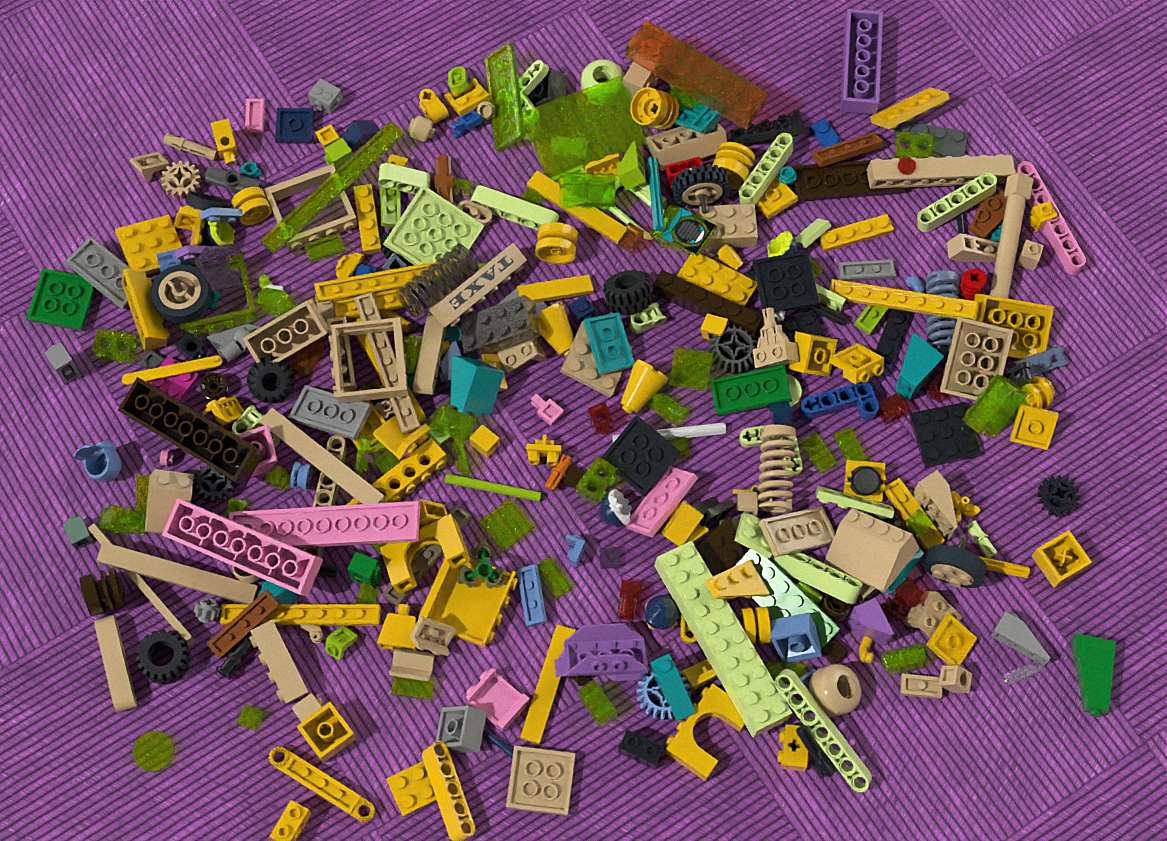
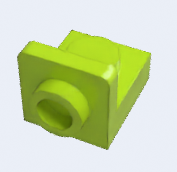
(339, 641)

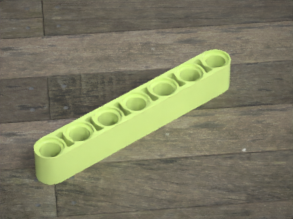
(824, 740)

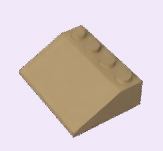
(974, 357)
(870, 550)

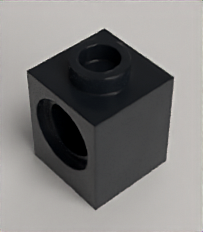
(186, 343)

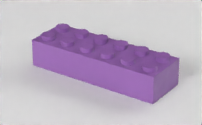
(861, 61)

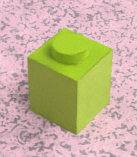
(337, 153)

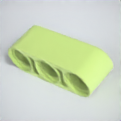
(402, 178)

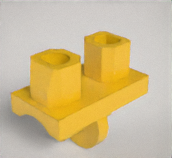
(543, 448)

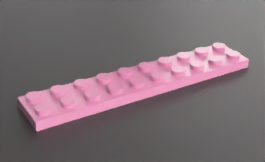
(336, 524)

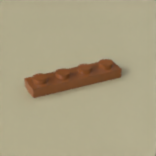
(847, 149)
(243, 623)

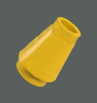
(730, 257)

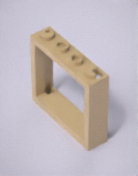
(301, 184)
(365, 327)

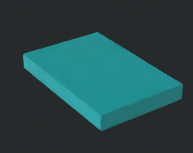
(608, 343)

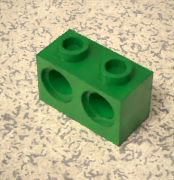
(364, 570)

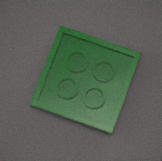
(61, 300)

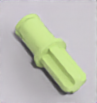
(981, 539)

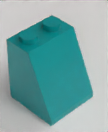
(918, 367)
(474, 385)

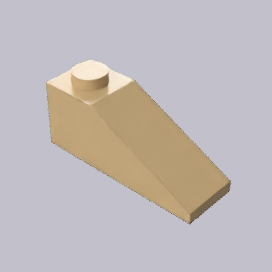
(972, 249)

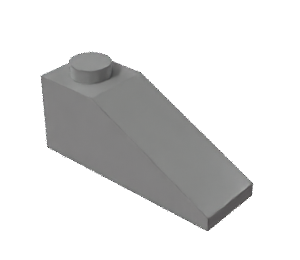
(1016, 635)

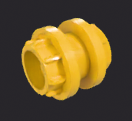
(1040, 392)

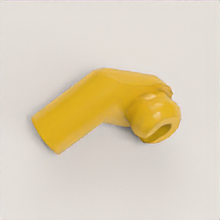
(864, 654)

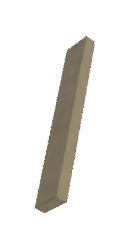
(425, 559)

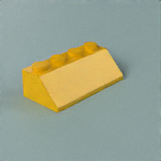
(145, 315)

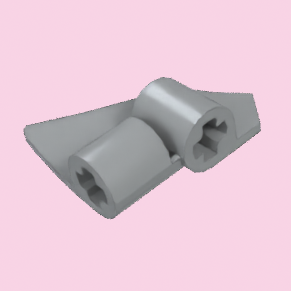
(230, 342)

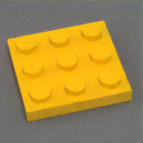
(145, 240)

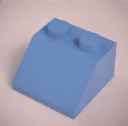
(795, 638)

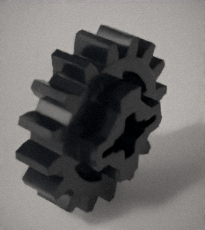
(1061, 489)
(218, 490)

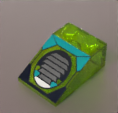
(683, 231)

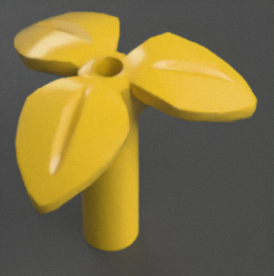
(962, 506)

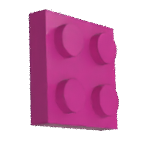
(178, 385)

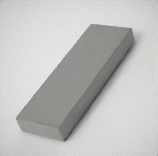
(866, 270)

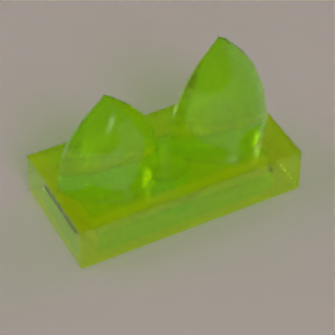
(412, 347)
(668, 408)

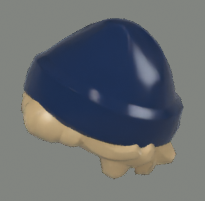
(661, 613)

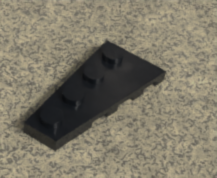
(769, 129)

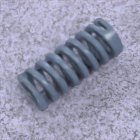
(939, 332)

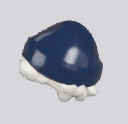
(615, 509)

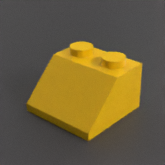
(813, 354)

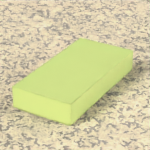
(812, 232)

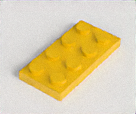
(910, 107)
(718, 279)

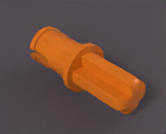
(558, 472)

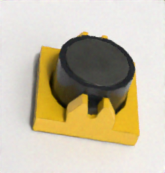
(866, 480)

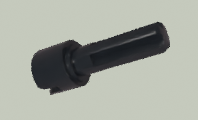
(820, 760)

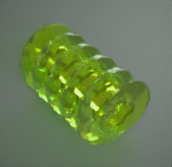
(903, 658)

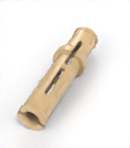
(183, 144)

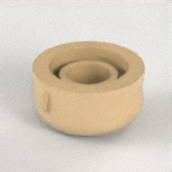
(824, 689)

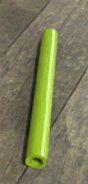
(493, 487)

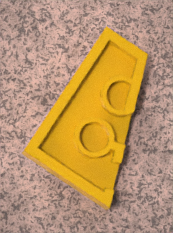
(737, 582)

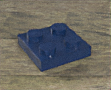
(294, 125)

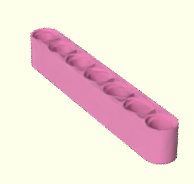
(1061, 240)

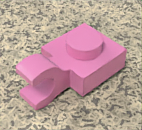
(548, 411)

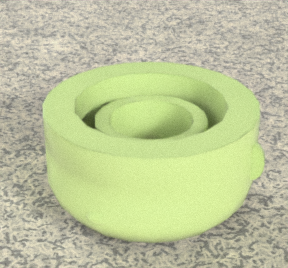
(600, 69)

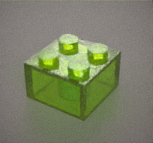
(691, 368)

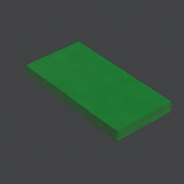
(750, 390)

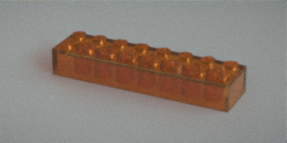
(696, 74)

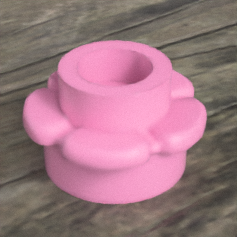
(166, 457)

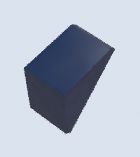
(359, 133)

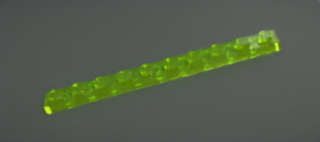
(332, 187)

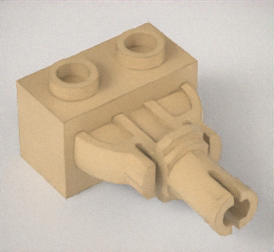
(773, 344)

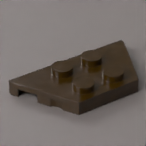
(719, 548)

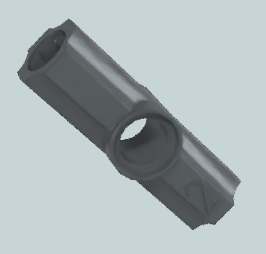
(224, 178)

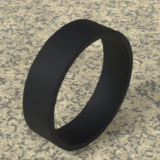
(204, 201)

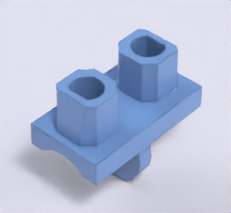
(168, 259)

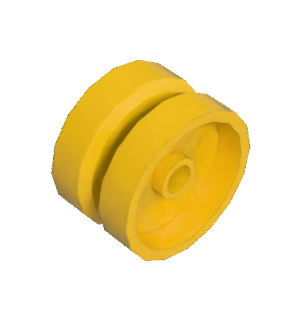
(556, 243)

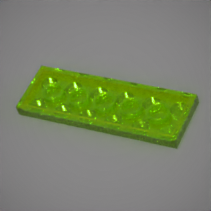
(505, 96)

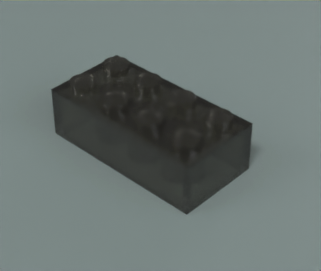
(499, 327)

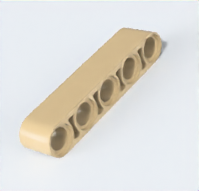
(115, 663)

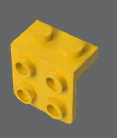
(190, 219)
(400, 445)

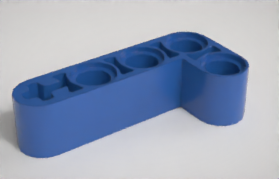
(838, 404)

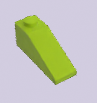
(631, 168)

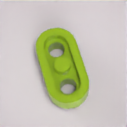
(457, 79)

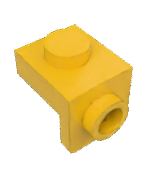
(1040, 215)

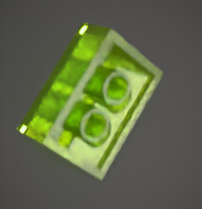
(586, 190)
(995, 406)

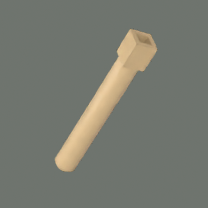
(1017, 191)

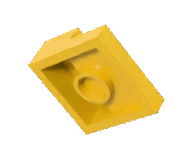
(858, 363)

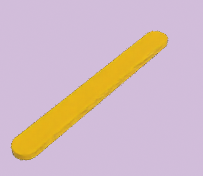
(173, 370)

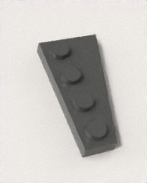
(945, 140)

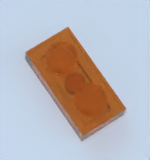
(308, 358)

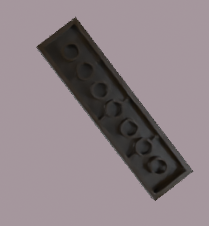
(191, 431)

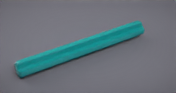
(655, 194)

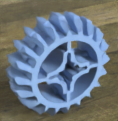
(644, 691)

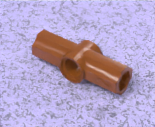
(444, 178)

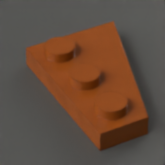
(989, 214)

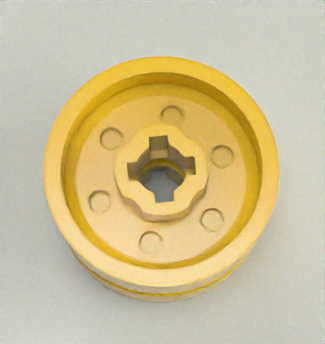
(253, 205)
(756, 625)

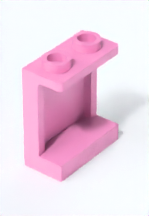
(497, 699)

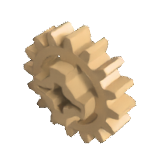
(183, 184)

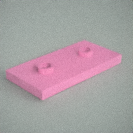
(661, 501)

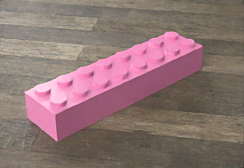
(242, 547)

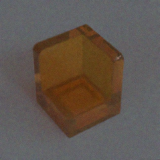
(631, 239)

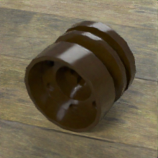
(104, 591)

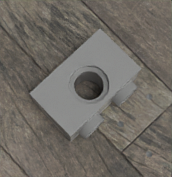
(62, 363)

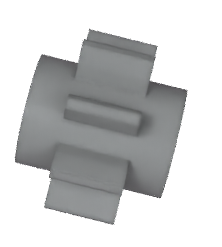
(207, 610)

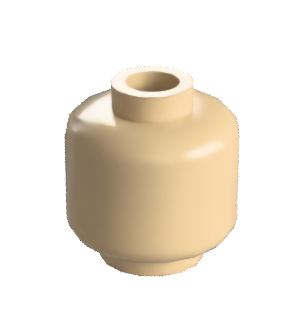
(421, 128)

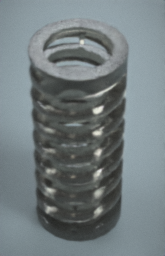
(457, 254)

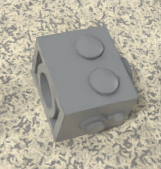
(325, 96)

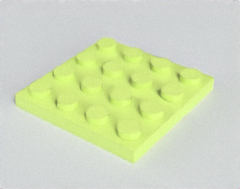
(431, 229)

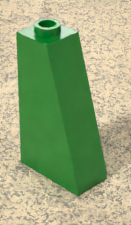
(1094, 672)

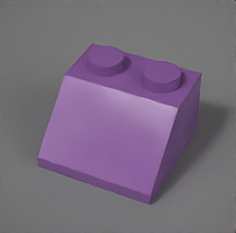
(871, 622)

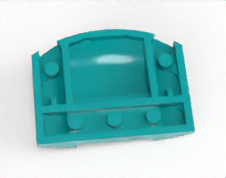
(699, 118)

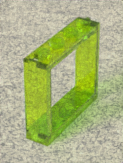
(230, 319)

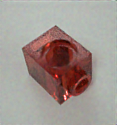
(933, 390)
(892, 408)
(600, 411)
(908, 593)

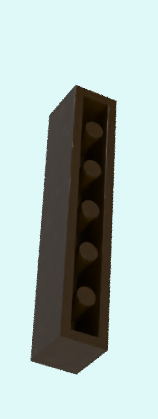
(705, 302)

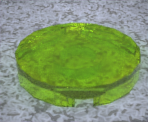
(153, 751)

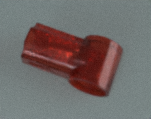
(629, 595)

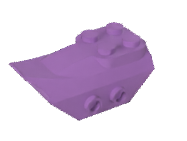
(604, 650)

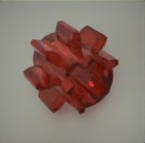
(895, 604)

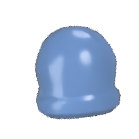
(102, 465)

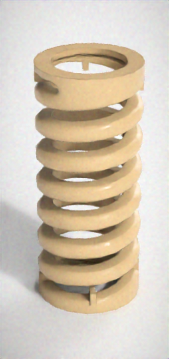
(783, 432)

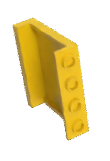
(469, 610)

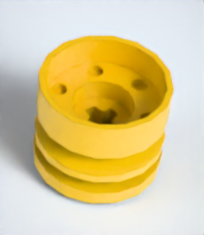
(654, 108)
(736, 161)

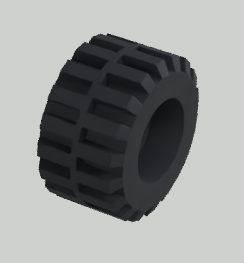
(628, 292)
(152, 646)

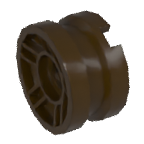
(210, 381)
(836, 609)

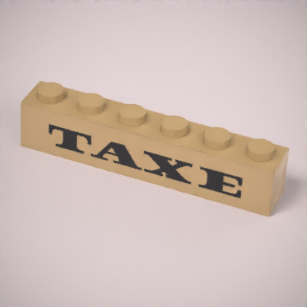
(479, 284)

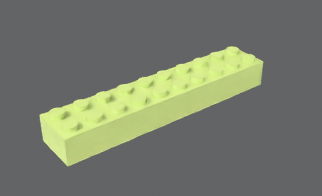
(723, 640)

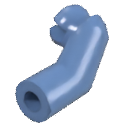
(915, 283)

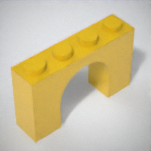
(400, 555)
(683, 746)

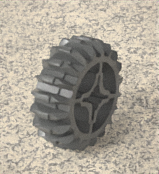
(741, 349)

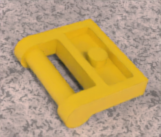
(468, 101)

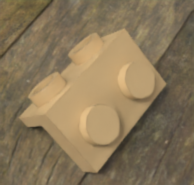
(432, 636)

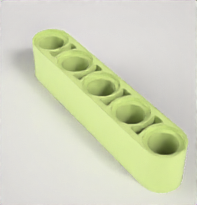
(766, 169)
(961, 195)
(513, 208)
(820, 576)

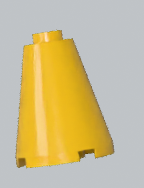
(556, 328)
(641, 386)

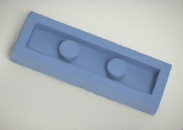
(531, 595)

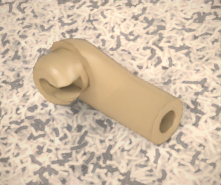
(315, 632)

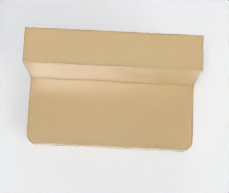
(412, 664)

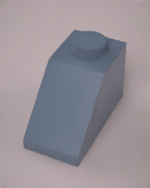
(446, 364)

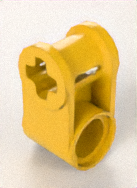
(432, 106)

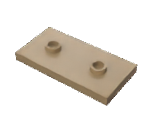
(797, 531)

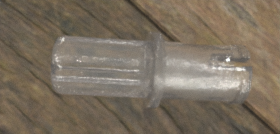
(1022, 673)

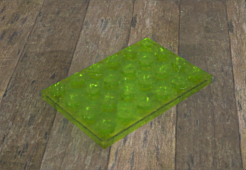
(582, 127)

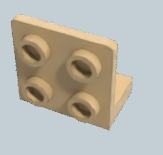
(520, 354)
(929, 613)

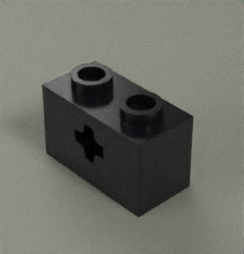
(640, 749)

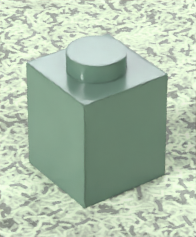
(77, 532)

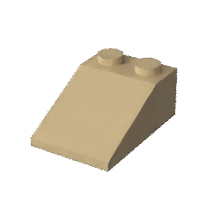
(162, 496)

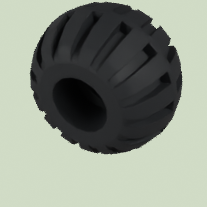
(275, 391)

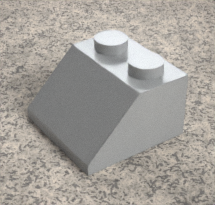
(461, 728)

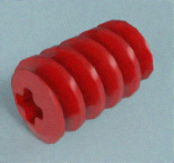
(971, 284)

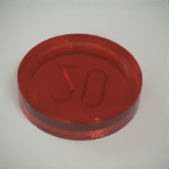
(906, 166)

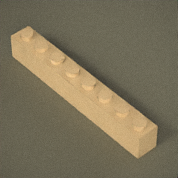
(939, 171)

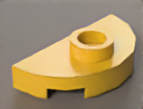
(348, 264)

